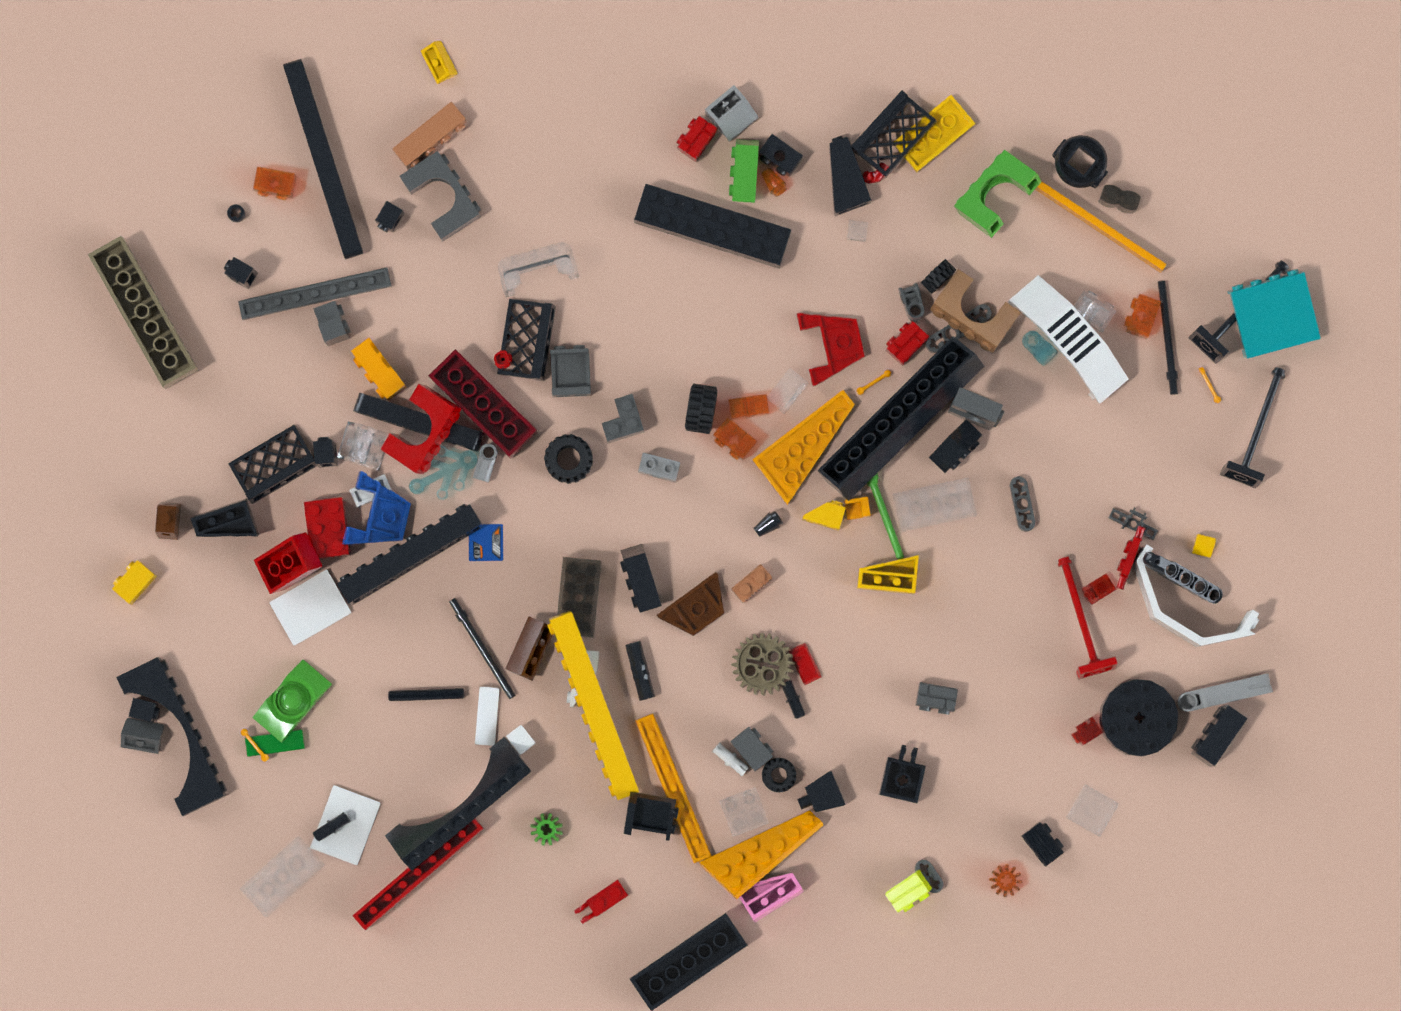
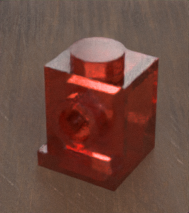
(1086, 732)

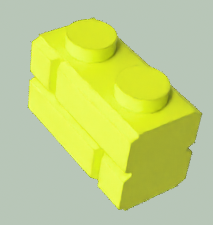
(909, 891)

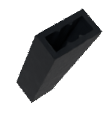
(847, 181)

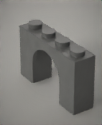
(436, 169)
(976, 409)

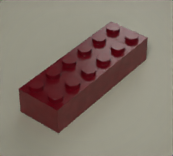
(482, 403)

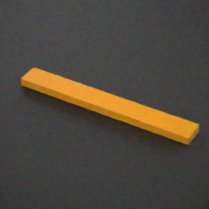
(1101, 227)
(673, 787)

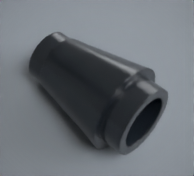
(768, 524)

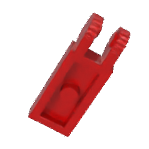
(603, 900)

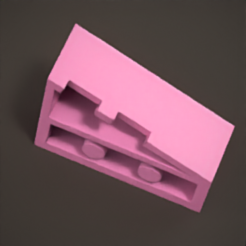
(770, 895)

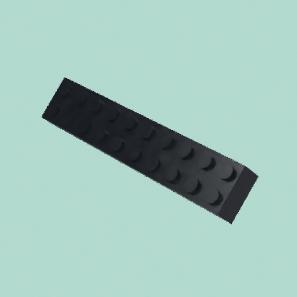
(900, 418)

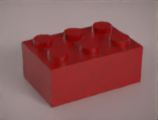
(326, 527)
(288, 563)

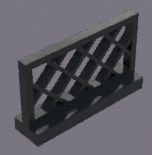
(884, 120)
(542, 338)
(277, 479)

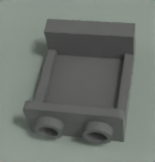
(570, 371)

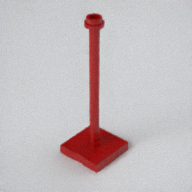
(1095, 665)

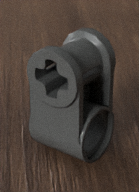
(912, 298)

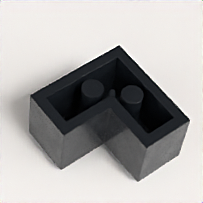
(956, 446)

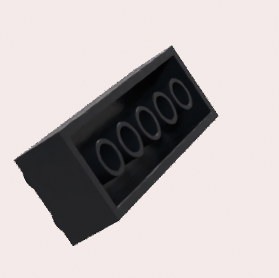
(688, 961)

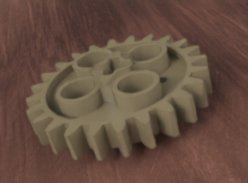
(758, 680)

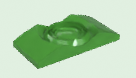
(292, 700)

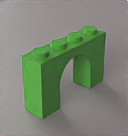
(1003, 170)

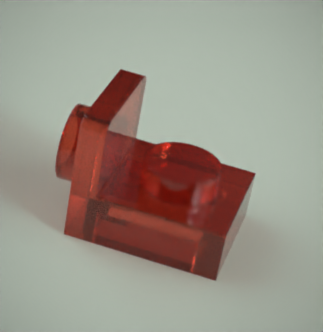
(1098, 589)

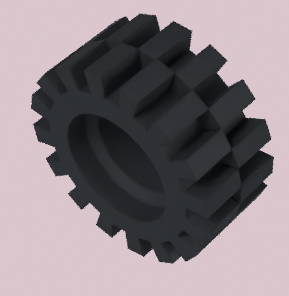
(938, 276)
(770, 783)

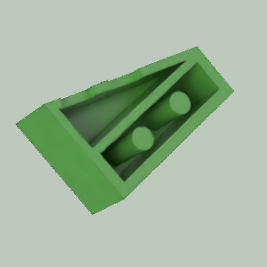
(744, 170)

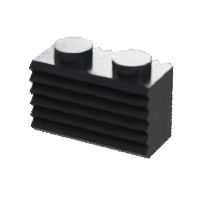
(1042, 843)

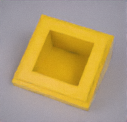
(1203, 545)

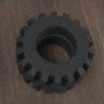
(701, 408)
(561, 443)

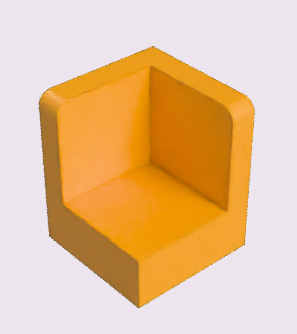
(857, 508)

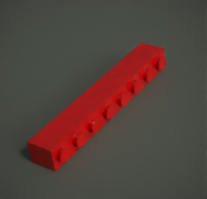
(409, 880)

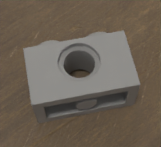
(659, 467)

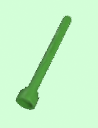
(885, 517)

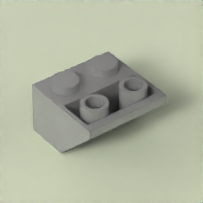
(731, 113)

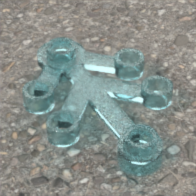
(446, 471)

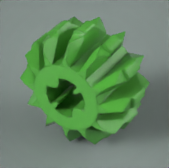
(551, 825)

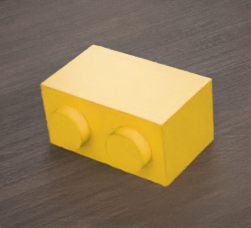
(133, 581)

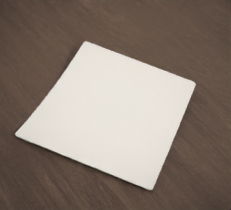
(310, 607)
(352, 837)

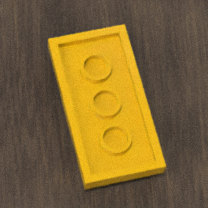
(950, 125)

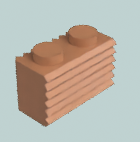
(751, 583)

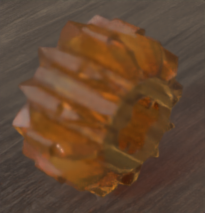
(1001, 875)

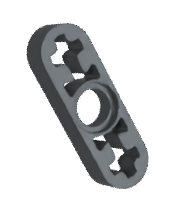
(1019, 519)

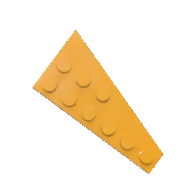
(796, 452)
(752, 859)

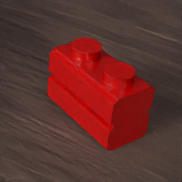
(697, 138)
(907, 343)

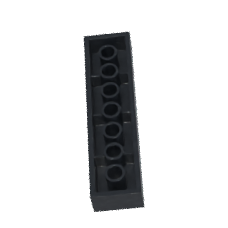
(712, 226)
(410, 554)

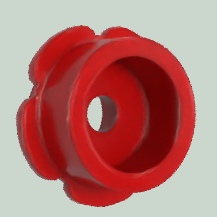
(502, 354)

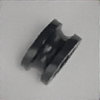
(236, 207)

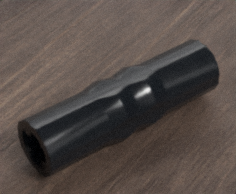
(640, 671)

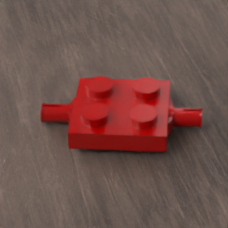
(1125, 564)

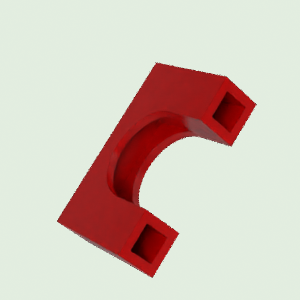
(442, 415)

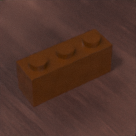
(529, 649)

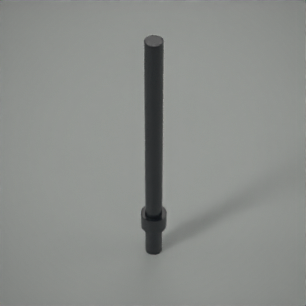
(1171, 375)
(462, 617)

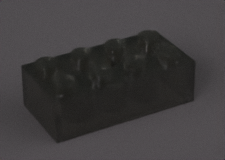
(581, 578)

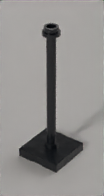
(1209, 343)
(1243, 473)

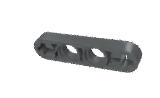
(959, 334)

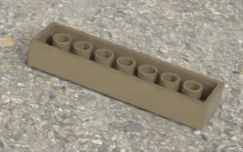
(143, 312)

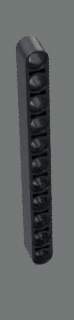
(323, 159)

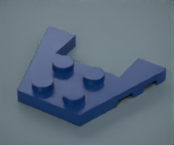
(386, 517)

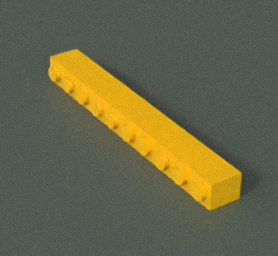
(593, 705)

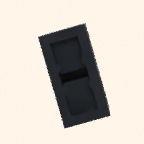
(240, 272)
(325, 452)

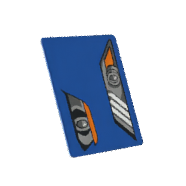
(487, 543)

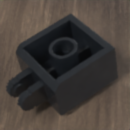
(895, 769)

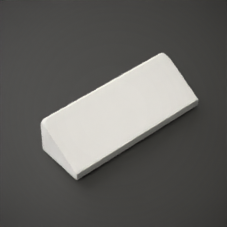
(487, 716)

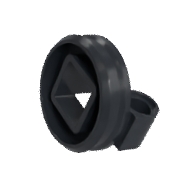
(1070, 175)

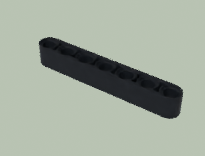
(415, 421)

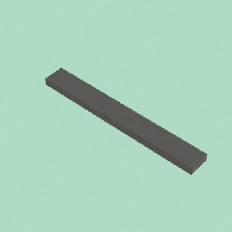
(314, 293)

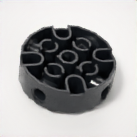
(1125, 732)

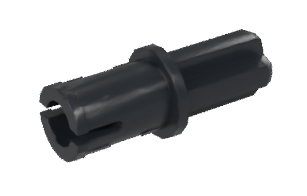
(793, 700)
(331, 826)

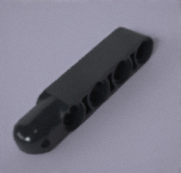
(1188, 580)

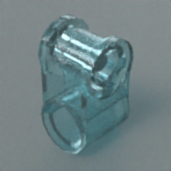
(1041, 350)

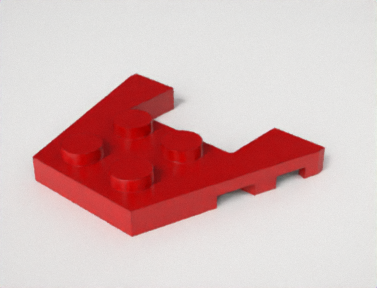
(840, 341)

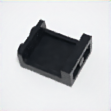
(651, 814)

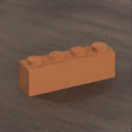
(430, 135)

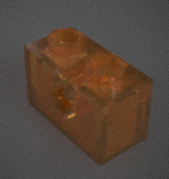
(266, 176)
(1142, 327)
(748, 407)
(745, 441)

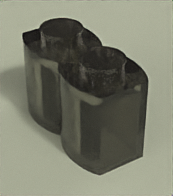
(1125, 201)

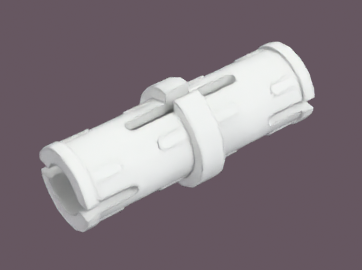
(730, 759)

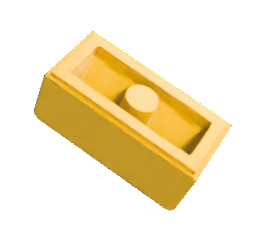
(439, 62)

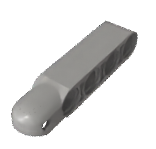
(1225, 693)

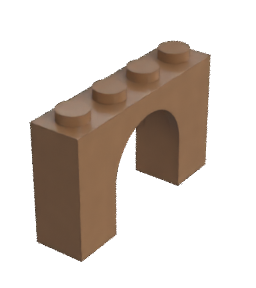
(949, 308)

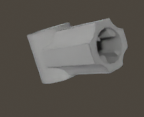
(485, 465)

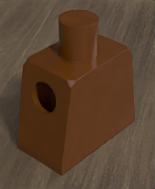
(168, 520)

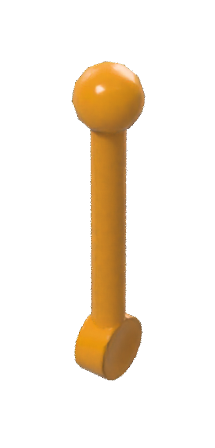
(887, 373)
(1217, 399)
(264, 757)

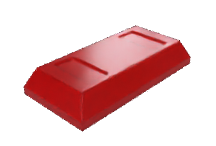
(805, 664)

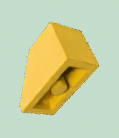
(827, 515)

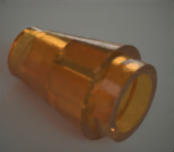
(774, 183)

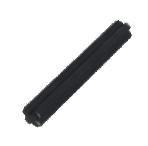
(430, 694)

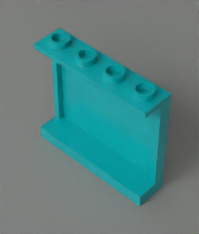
(1274, 313)

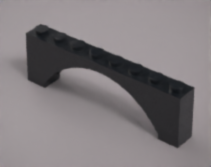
(202, 783)
(420, 841)

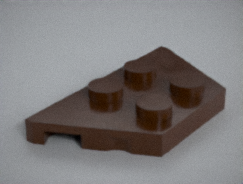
(696, 607)

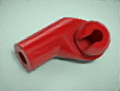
(874, 176)

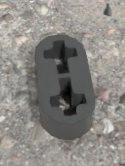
(933, 874)

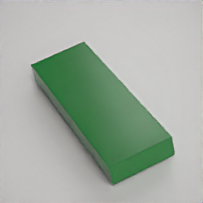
(270, 744)

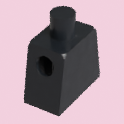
(822, 794)

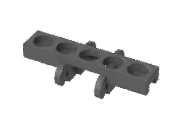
(1129, 518)

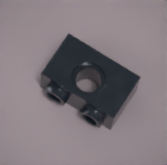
(775, 145)

